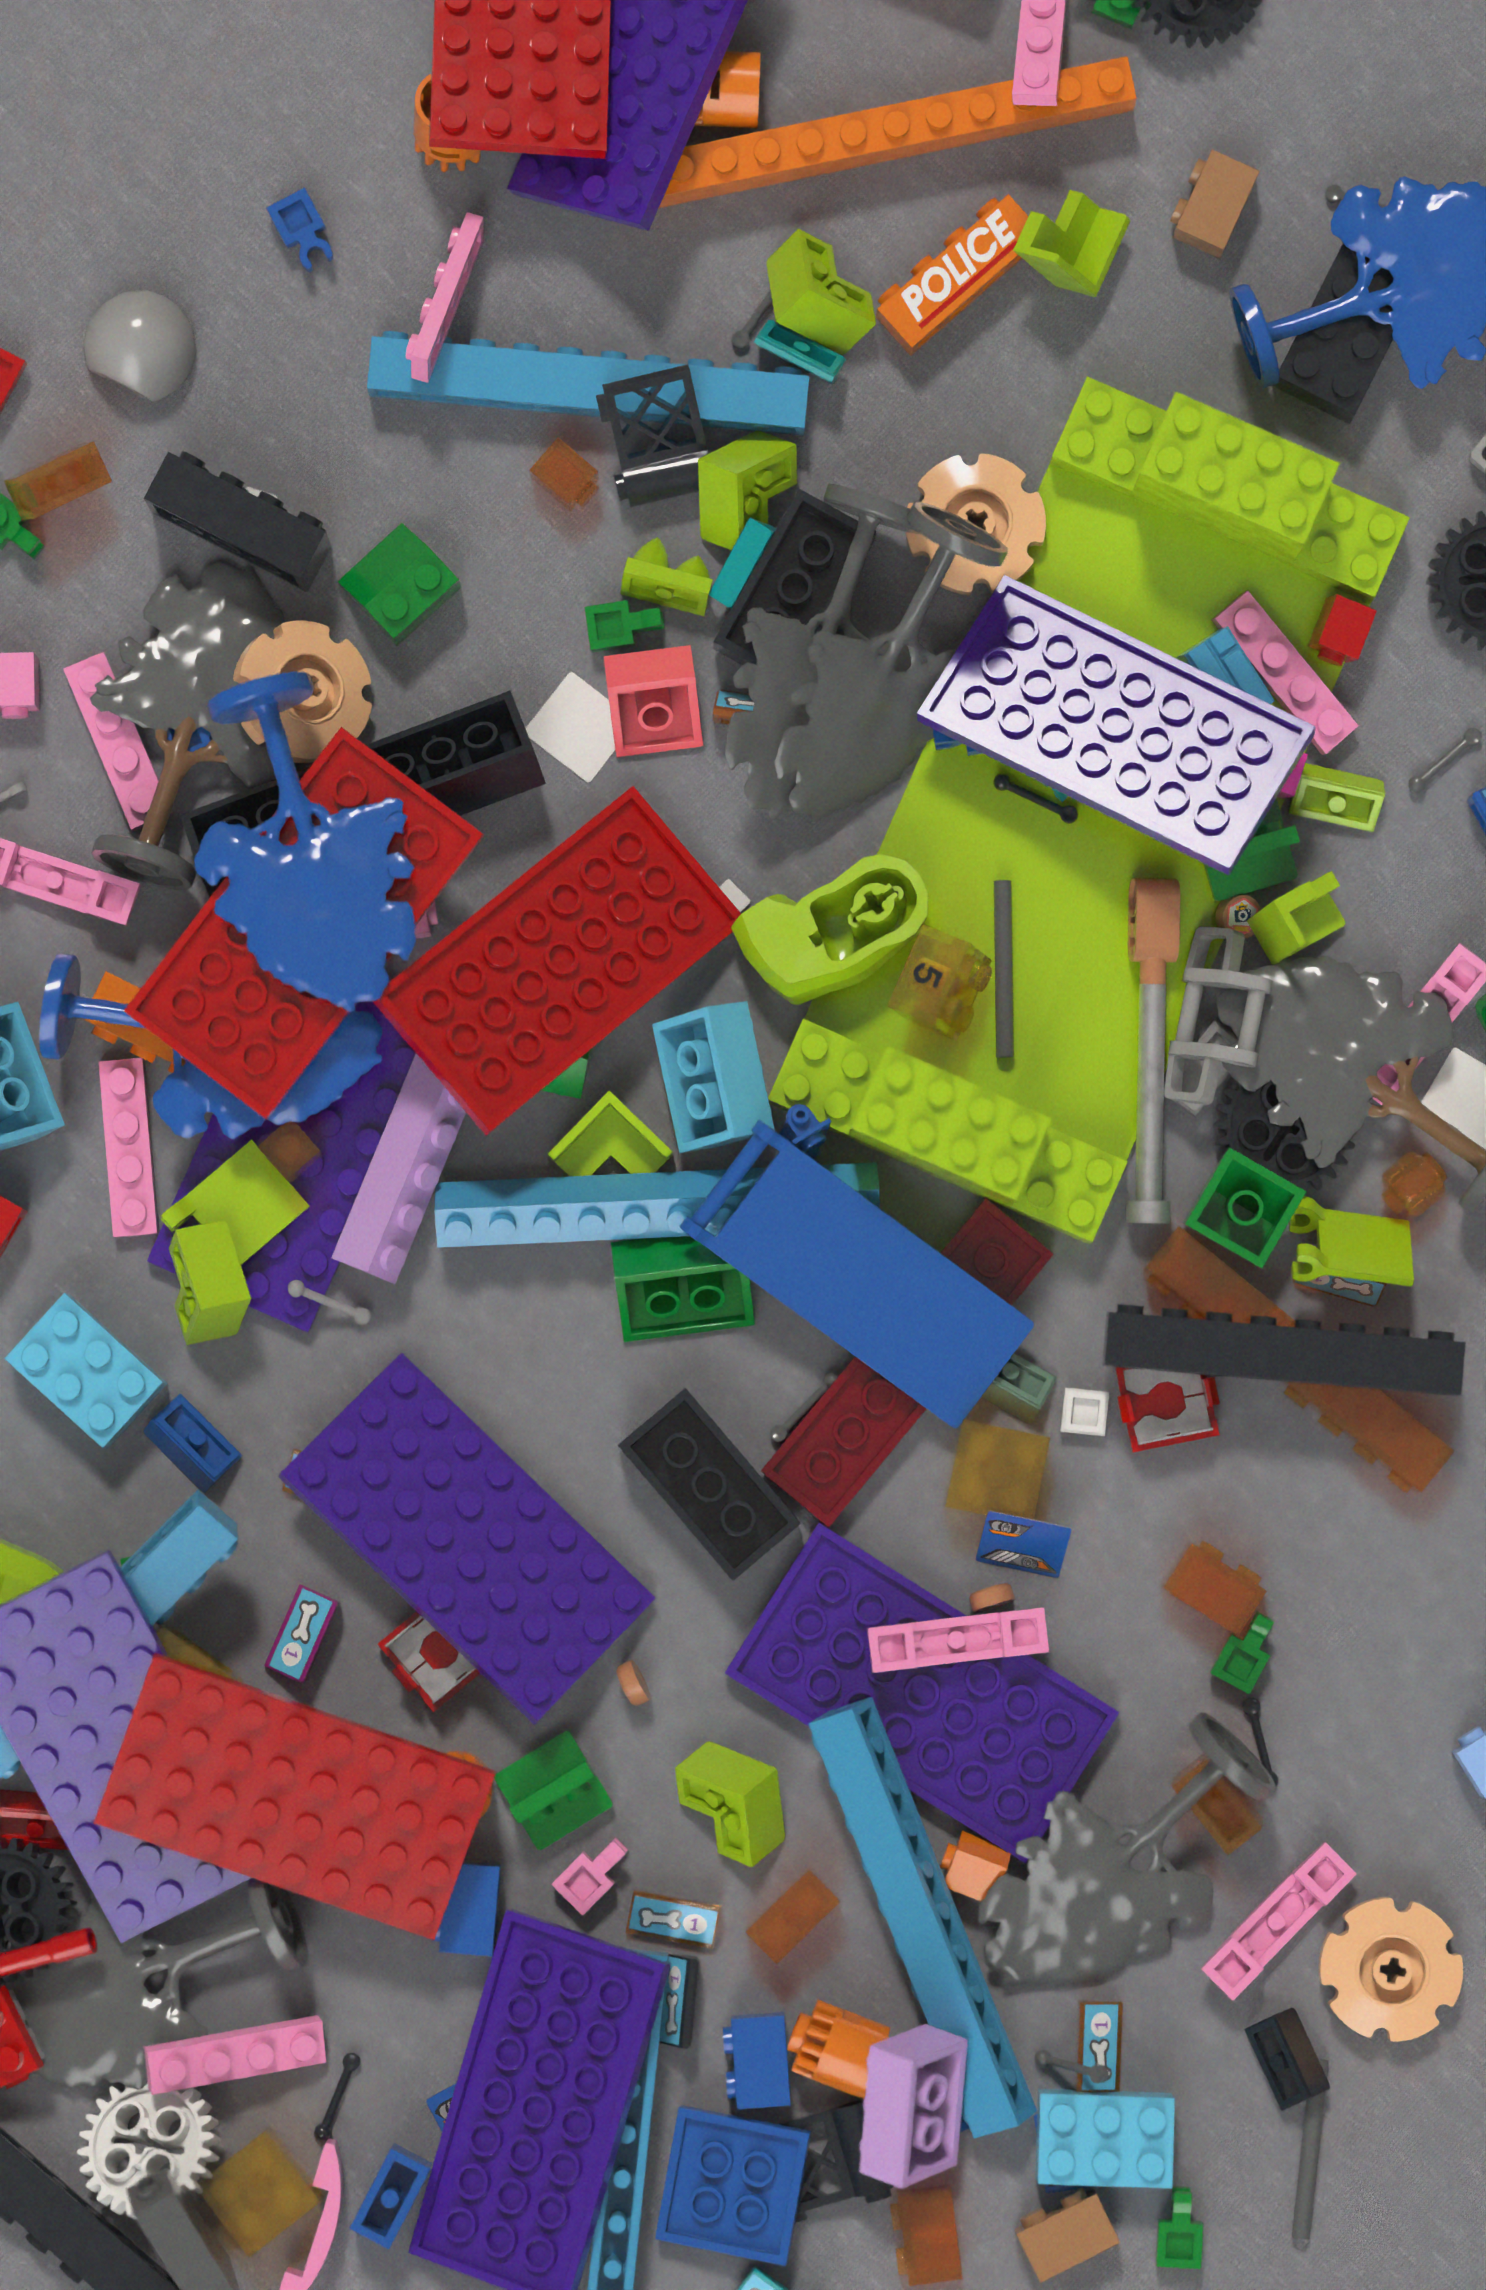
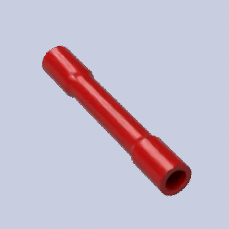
(56, 1949)

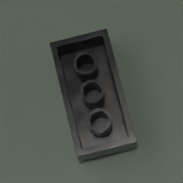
(1339, 360)
(237, 520)
(794, 572)
(709, 1484)

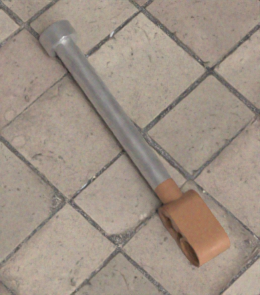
(1153, 943)

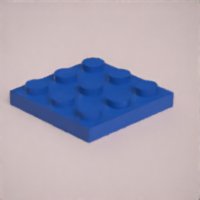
(733, 2185)

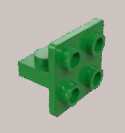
(1263, 862)
(553, 1790)

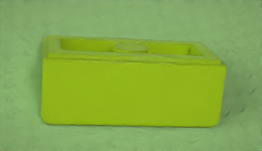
(1338, 797)

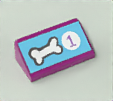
(302, 1633)

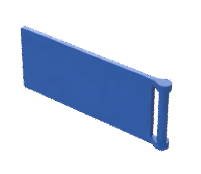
(862, 1278)

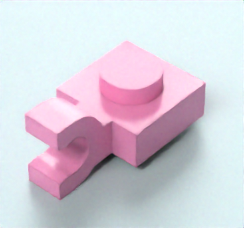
(587, 1879)

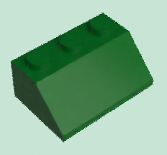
(677, 1289)

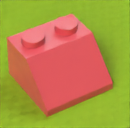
(653, 701)

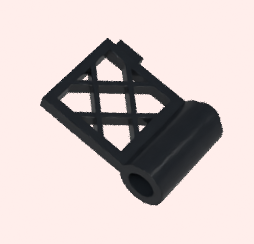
(657, 470)
(844, 2133)

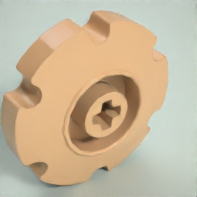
(989, 492)
(337, 679)
(1373, 1937)

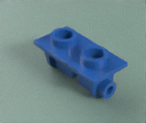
(804, 1130)

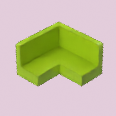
(1076, 247)
(812, 296)
(739, 481)
(1297, 918)
(607, 1132)
(211, 1282)
(740, 1798)

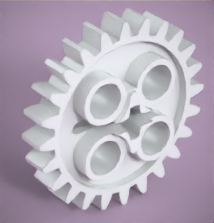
(156, 2116)

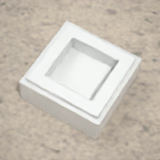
(1084, 1411)

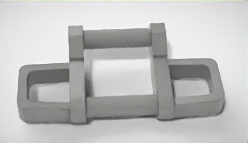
(1213, 1054)

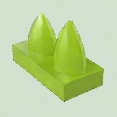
(651, 580)

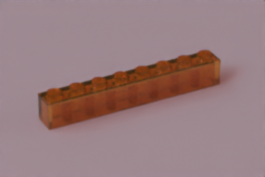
(1364, 1415)

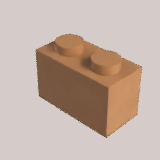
(1215, 203)
(1066, 2234)

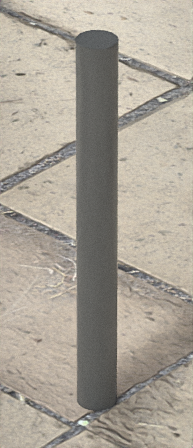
(1003, 969)
(1308, 2163)

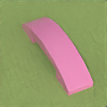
(67, 883)
(1457, 983)
(957, 1639)
(1277, 1920)
(328, 2177)

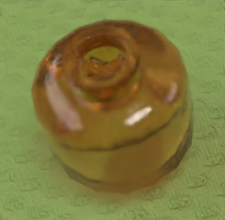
(1413, 1184)

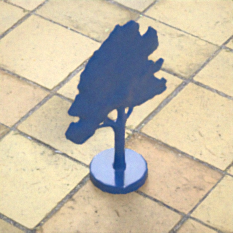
(1438, 265)
(317, 905)
(191, 1092)

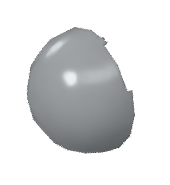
(141, 343)

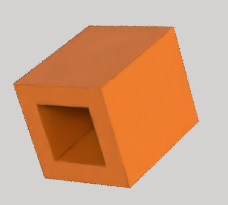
(973, 1865)

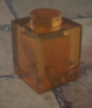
(565, 475)
(290, 1150)

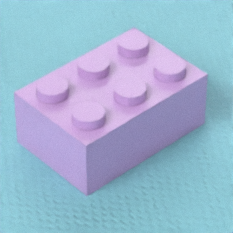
(913, 2105)

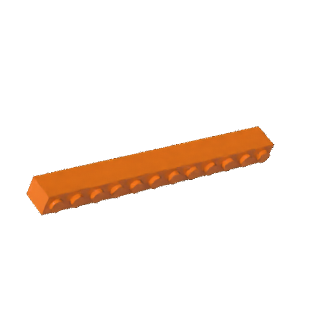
(894, 132)

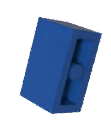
(471, 1911)
(759, 2060)
(391, 2196)

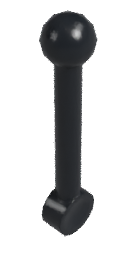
(1068, 813)
(1251, 1707)
(350, 2062)

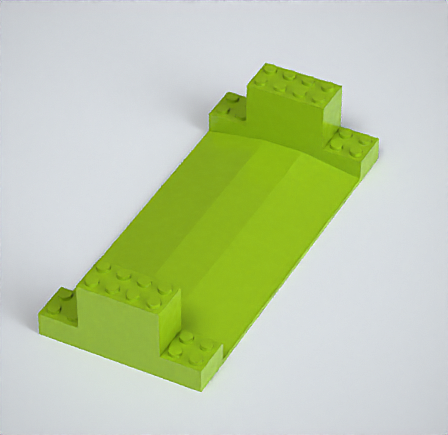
(1154, 534)

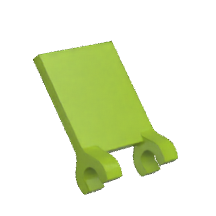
(247, 1196)
(1352, 1246)

